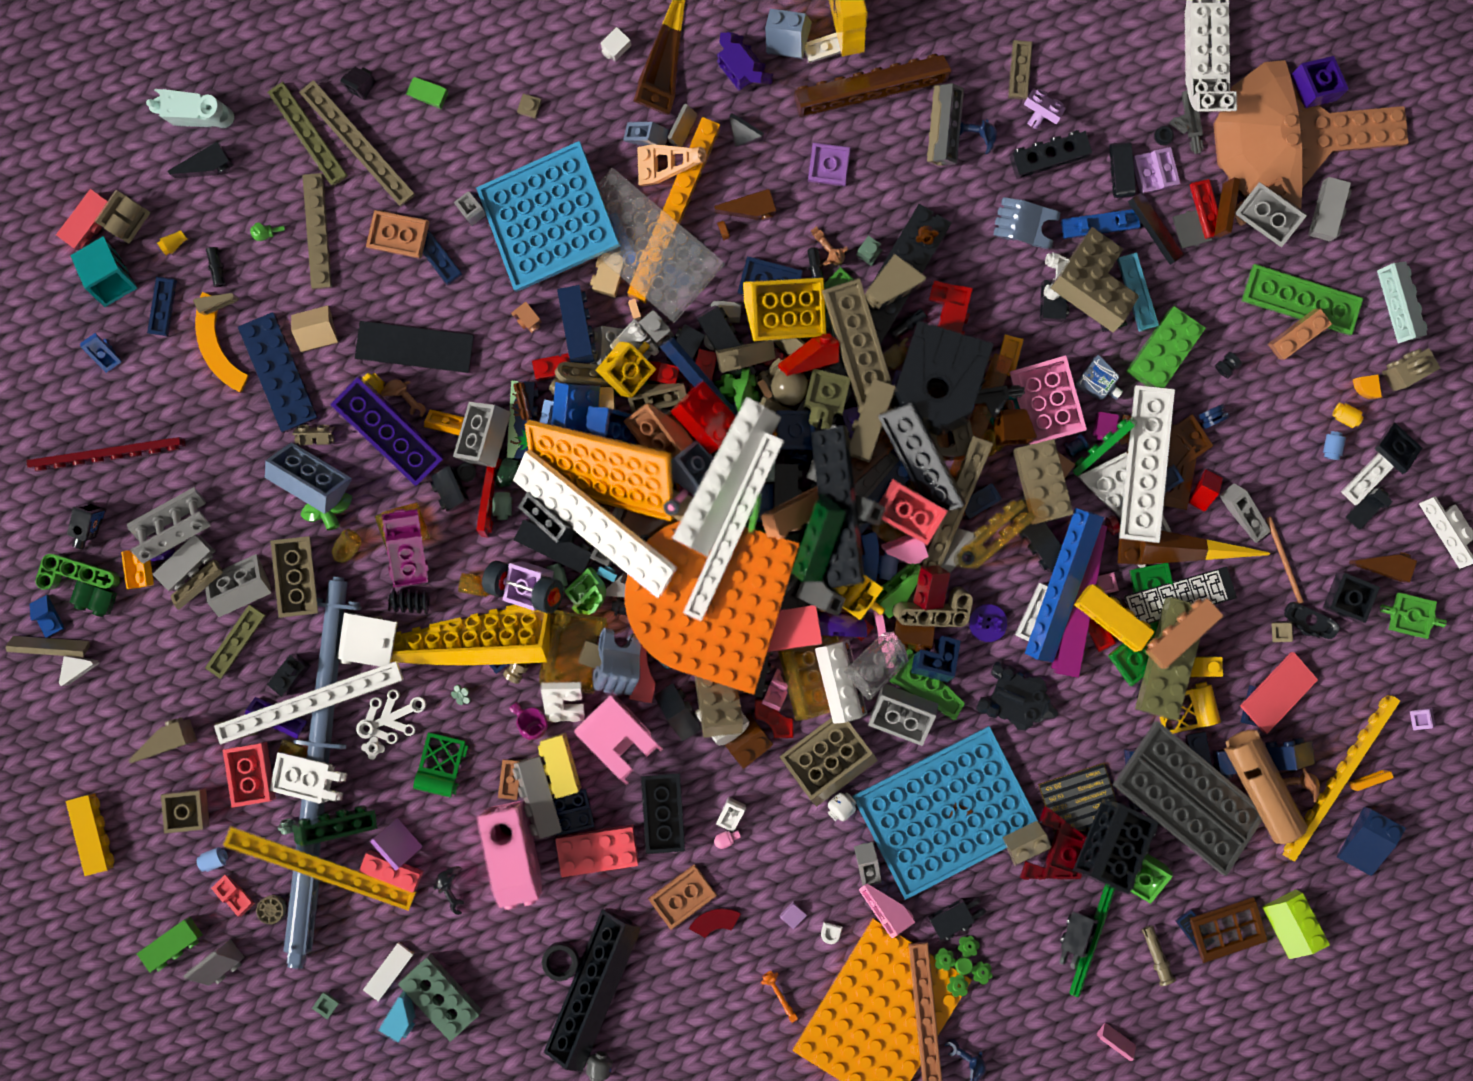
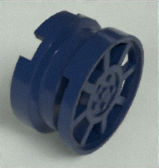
(1216, 412)

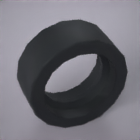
(556, 975)

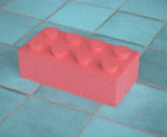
(597, 850)

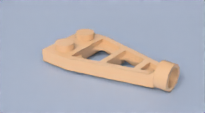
(648, 162)

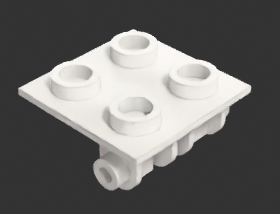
(636, 336)

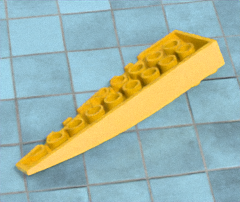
(485, 639)

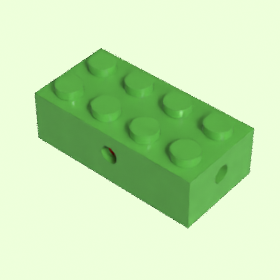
(1165, 349)

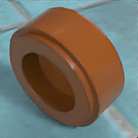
(723, 230)

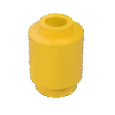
(1348, 415)

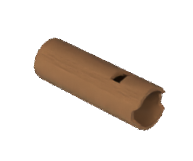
(1265, 787)

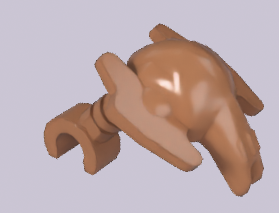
(835, 256)
(397, 388)
(1308, 781)

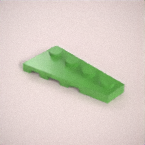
(929, 689)

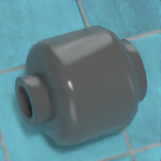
(599, 1066)

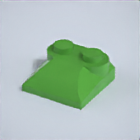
(1151, 879)

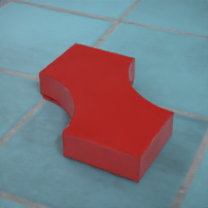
(781, 725)

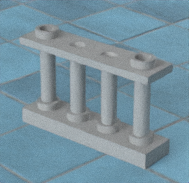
(163, 515)

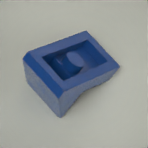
(100, 352)
(46, 616)

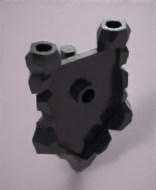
(1017, 698)

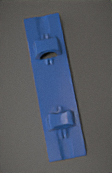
(1103, 223)

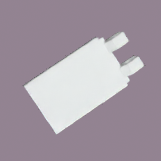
(305, 778)

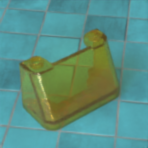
(567, 639)

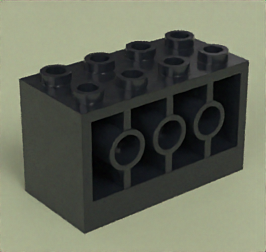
(1116, 846)

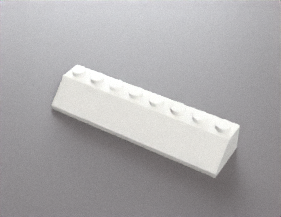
(724, 478)

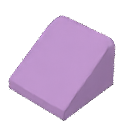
(1422, 719)
(792, 915)

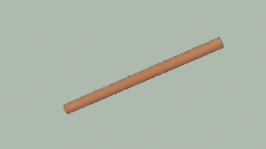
(1284, 559)

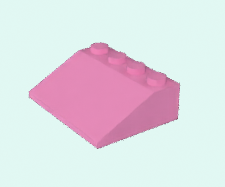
(1050, 399)

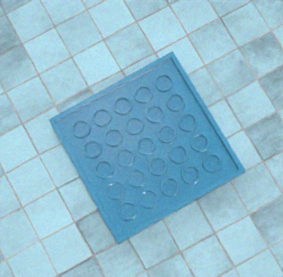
(548, 216)

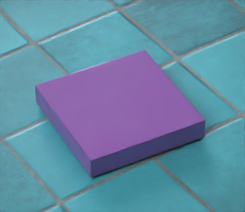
(829, 164)
(396, 844)

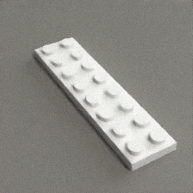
(1147, 464)

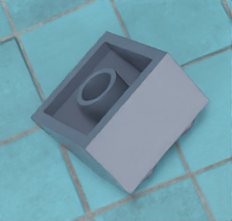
(787, 33)

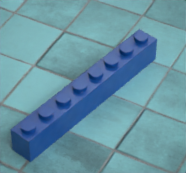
(1064, 585)

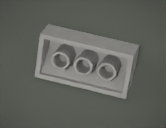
(537, 797)

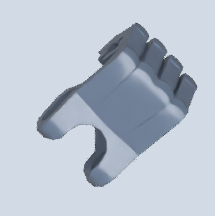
(1023, 222)
(619, 665)

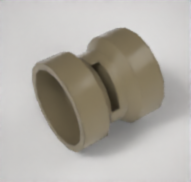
(515, 672)

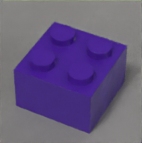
(1319, 82)

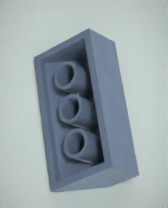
(307, 477)

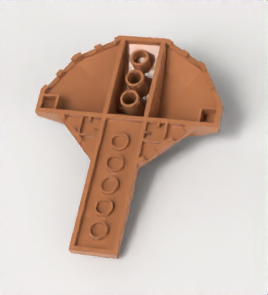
(1280, 138)

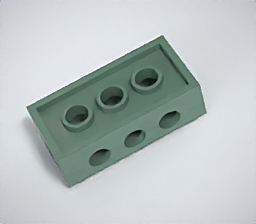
(436, 1009)

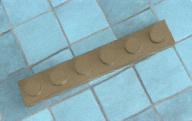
(317, 231)

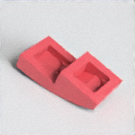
(233, 895)

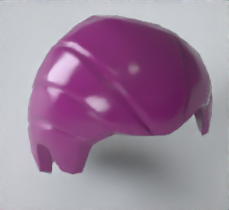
(530, 722)

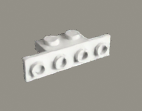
(1451, 529)

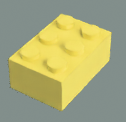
(559, 765)

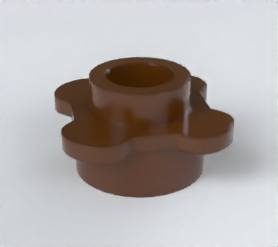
(926, 235)

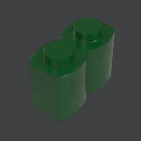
(93, 598)

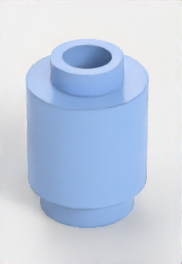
(212, 859)

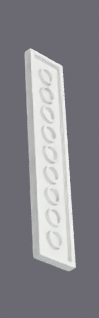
(595, 524)

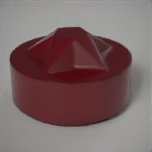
(1112, 525)

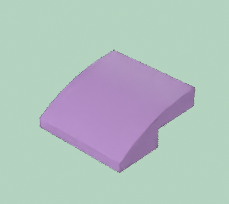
(1155, 170)

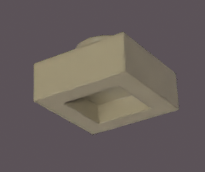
(529, 106)
(1282, 631)

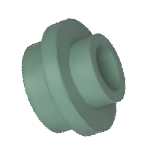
(286, 826)

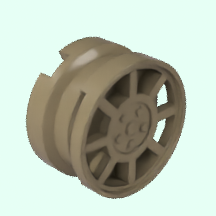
(271, 909)

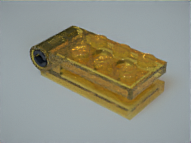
(976, 552)

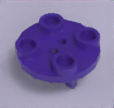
(997, 623)

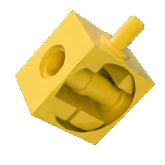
(626, 368)
(861, 598)

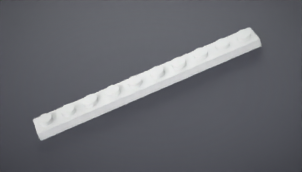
(733, 527)
(308, 702)

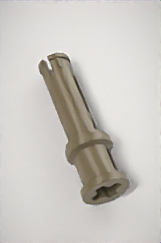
(1160, 964)

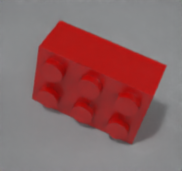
(704, 416)

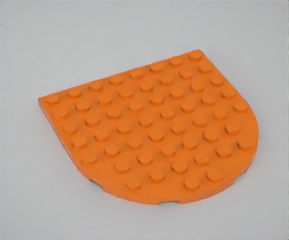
(739, 622)

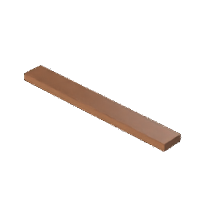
(925, 1011)

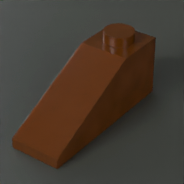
(753, 206)
(1397, 567)

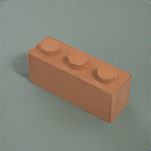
(1299, 334)

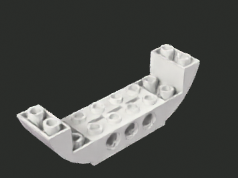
(1208, 55)

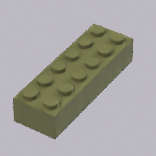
(1165, 688)

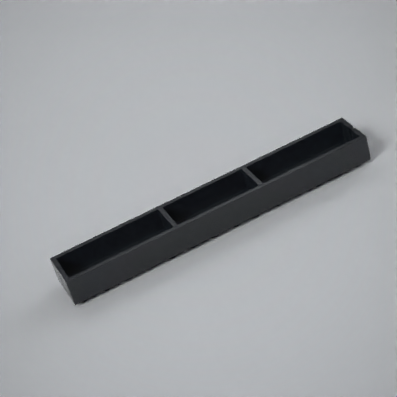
(917, 256)

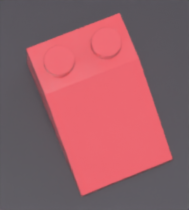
(911, 512)

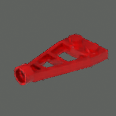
(484, 522)

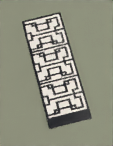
(1214, 585)

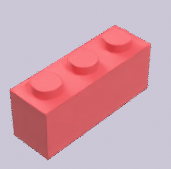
(81, 224)
(378, 867)

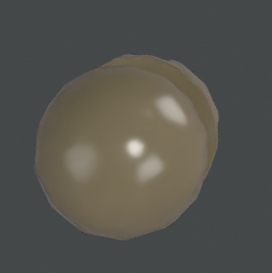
(788, 389)

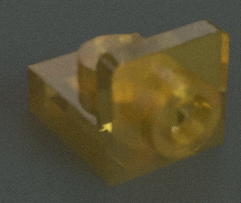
(293, 749)

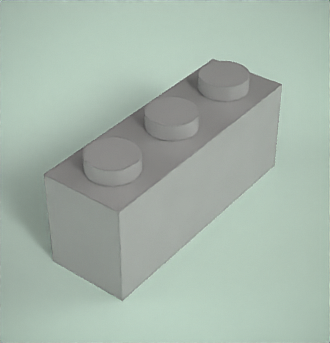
(1330, 209)
(184, 563)

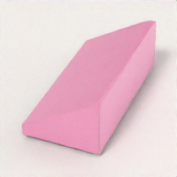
(1117, 1041)

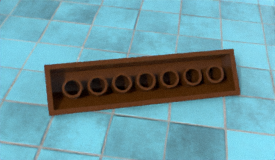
(871, 85)

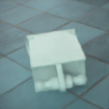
(190, 109)

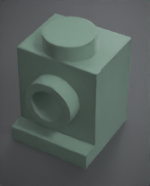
(869, 250)

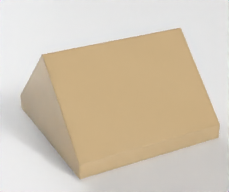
(313, 329)

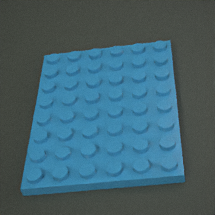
(913, 807)

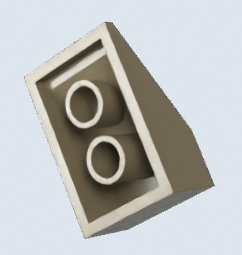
(173, 735)

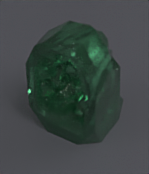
(507, 472)

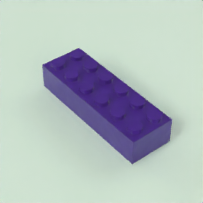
(387, 430)

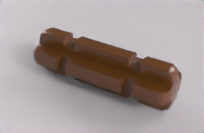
(522, 400)

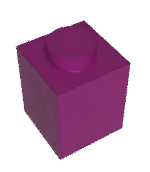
(1103, 424)

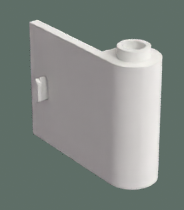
(366, 640)

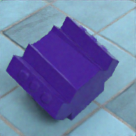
(740, 62)

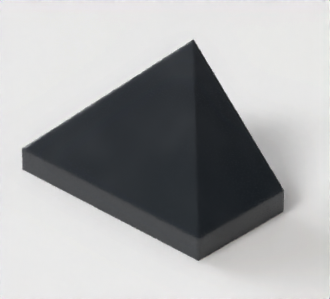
(744, 132)

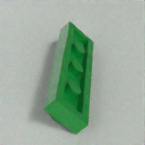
(1109, 440)

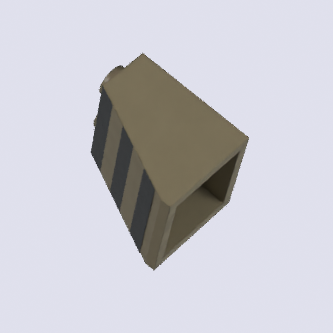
(893, 283)

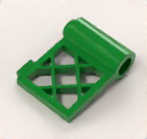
(436, 781)

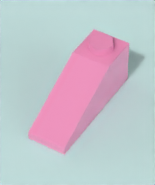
(890, 913)

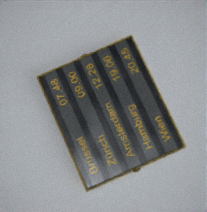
(1078, 795)

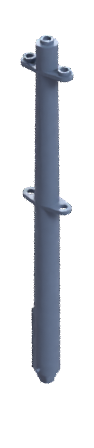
(303, 887)

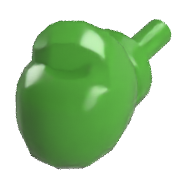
(261, 232)

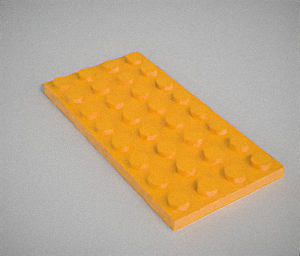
(606, 468)

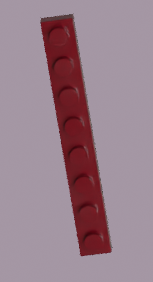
(98, 455)

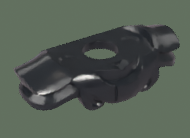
(1323, 627)

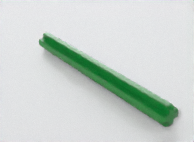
(1085, 962)

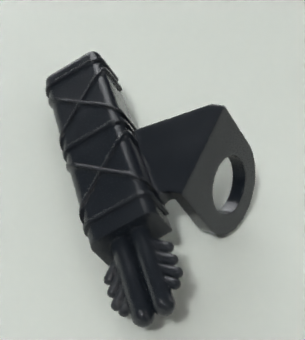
(996, 397)

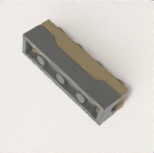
(945, 124)

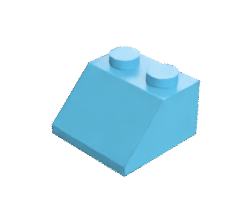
(400, 1019)

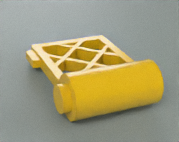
(1204, 708)

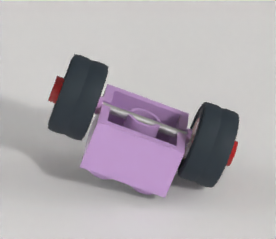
(523, 585)

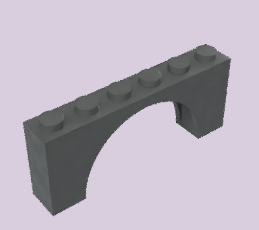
(818, 592)

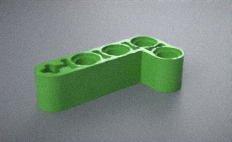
(80, 573)

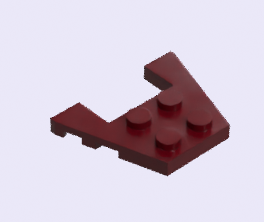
(1063, 851)

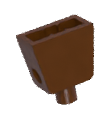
(1013, 426)

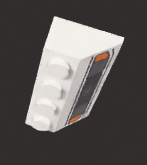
(843, 696)

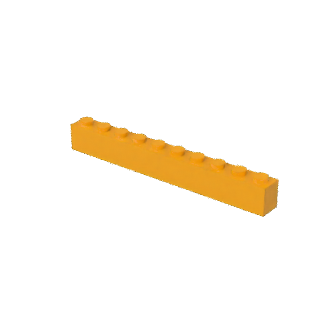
(686, 181)

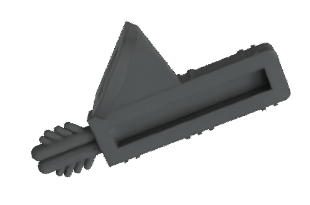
(1189, 123)

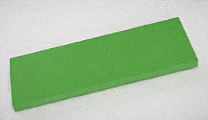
(1299, 297)

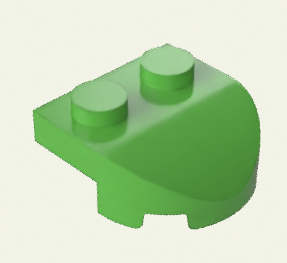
(745, 388)
(587, 592)

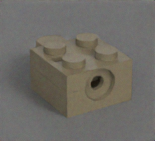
(1410, 368)

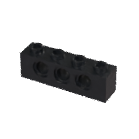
(1023, 167)

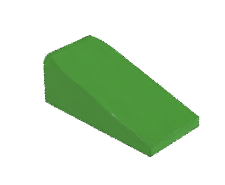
(427, 92)

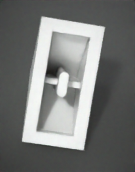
(74, 668)
(731, 814)

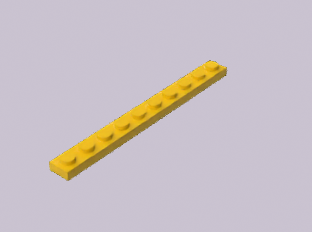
(1344, 771)
(317, 868)

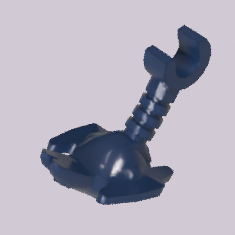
(986, 130)
(976, 1064)

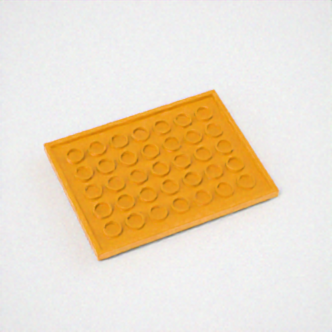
(869, 1016)

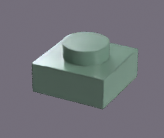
(326, 1005)

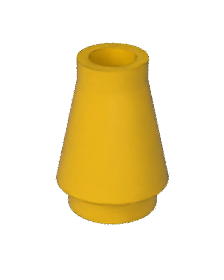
(171, 242)

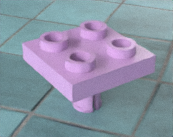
(1043, 107)

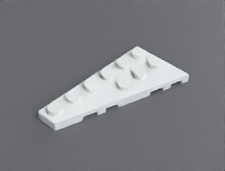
(1108, 484)

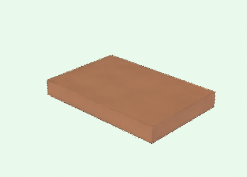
(397, 234)
(682, 896)

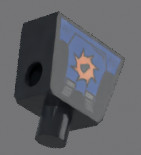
(85, 523)

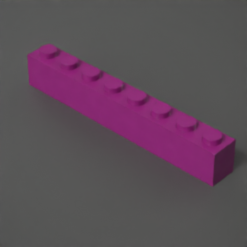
(1072, 645)

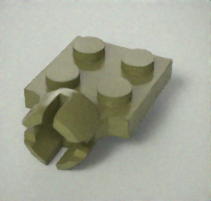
(826, 397)

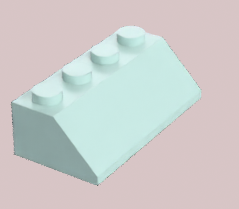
(1402, 302)

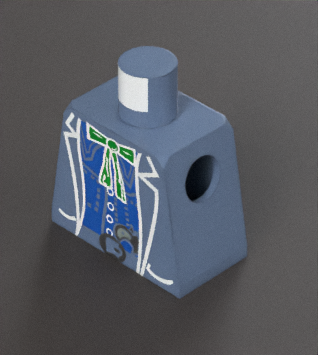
(1099, 380)

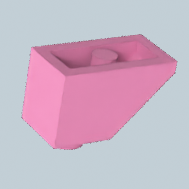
(906, 549)

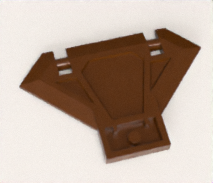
(1185, 445)

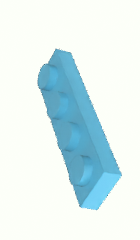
(1134, 280)

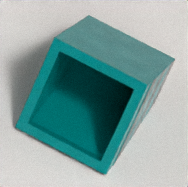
(103, 272)

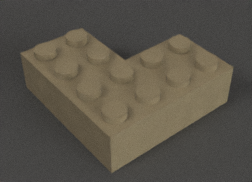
(1090, 287)

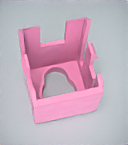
(612, 731)

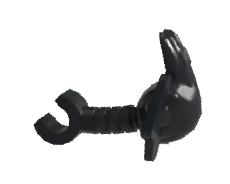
(443, 883)

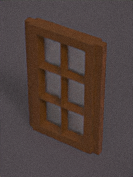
(1231, 927)

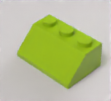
(1295, 925)

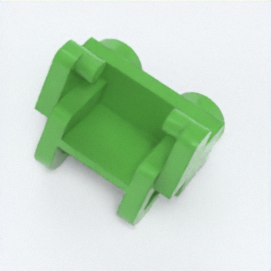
(726, 387)

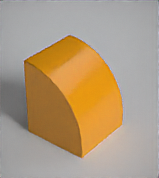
(1368, 387)

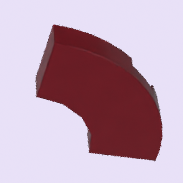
(713, 920)

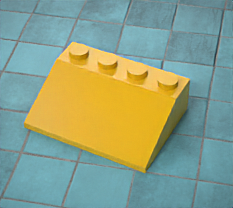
(785, 308)

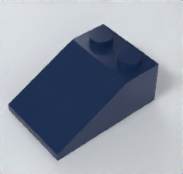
(1370, 841)

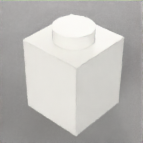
(615, 44)

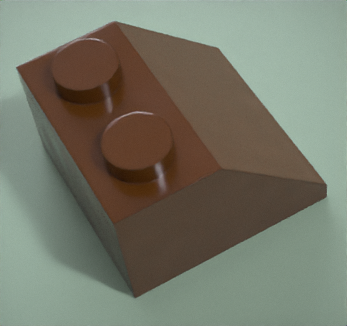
(749, 744)

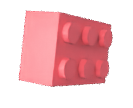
(249, 774)

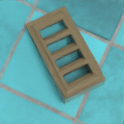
(209, 304)

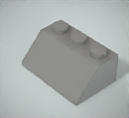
(238, 586)

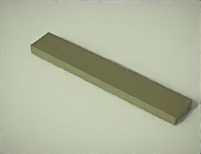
(307, 134)

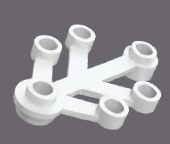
(388, 718)

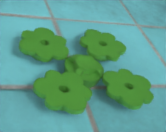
(963, 966)

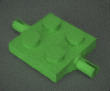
(1412, 615)

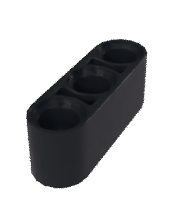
(1122, 169)

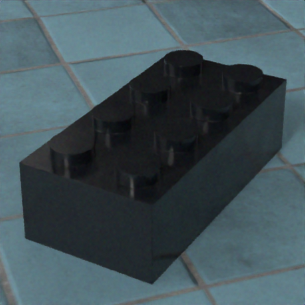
(663, 812)

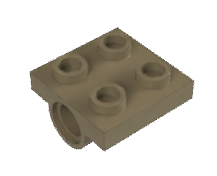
(122, 216)

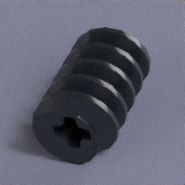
(409, 601)

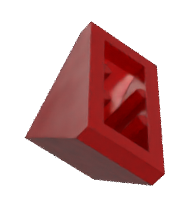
(1206, 490)

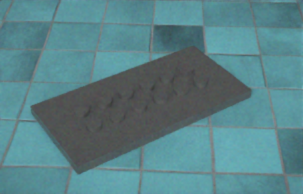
(1189, 798)

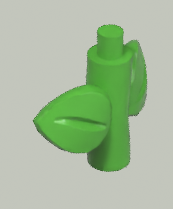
(331, 523)

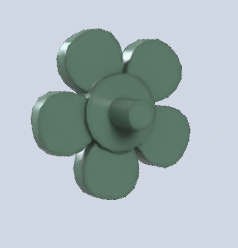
(461, 695)

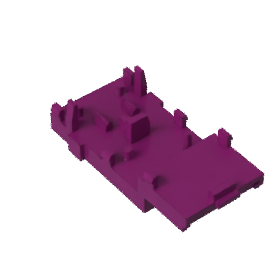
(405, 548)

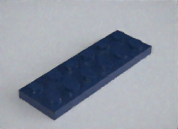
(277, 372)

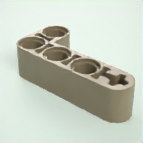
(908, 612)

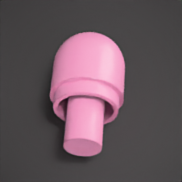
(726, 839)

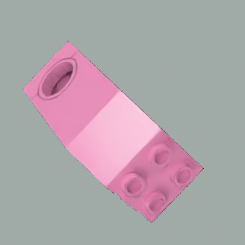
(510, 858)

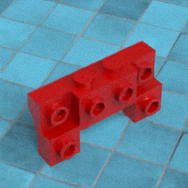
(955, 305)

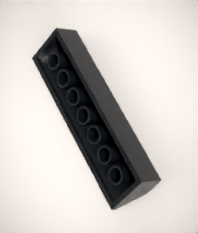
(592, 991)

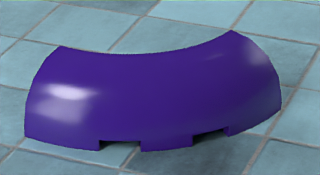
(842, 625)

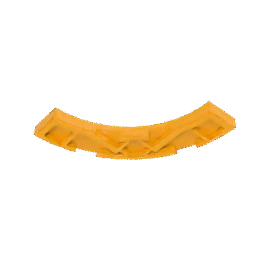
(213, 354)

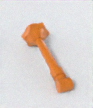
(769, 978)

